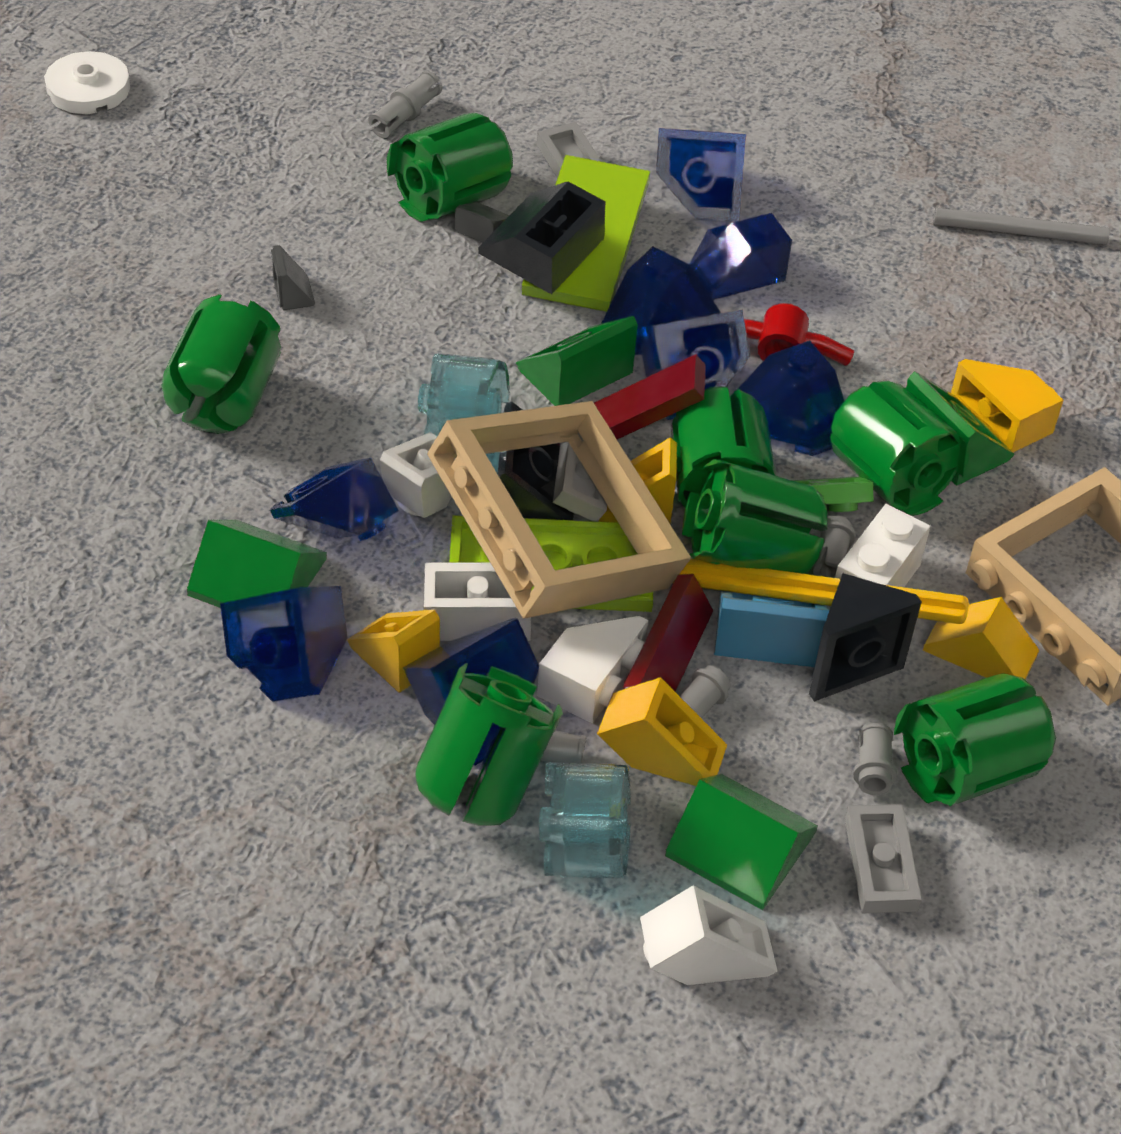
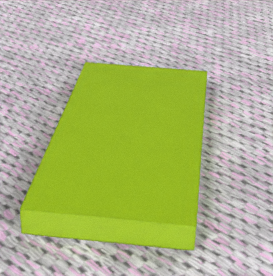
(597, 277)
(566, 546)

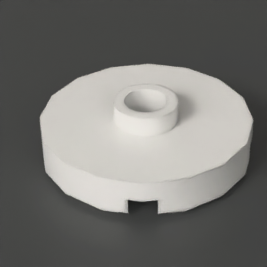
(87, 82)

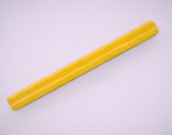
(812, 588)

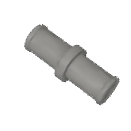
(405, 104)

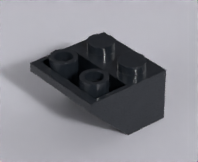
(548, 235)

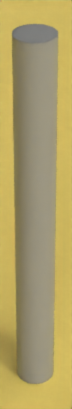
(1021, 226)

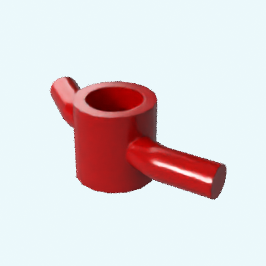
(788, 326)

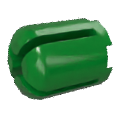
(450, 165)
(221, 365)
(720, 429)
(898, 446)
(755, 520)
(975, 738)
(511, 758)

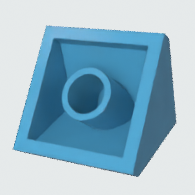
(769, 629)

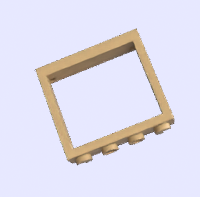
(509, 539)
(1032, 604)

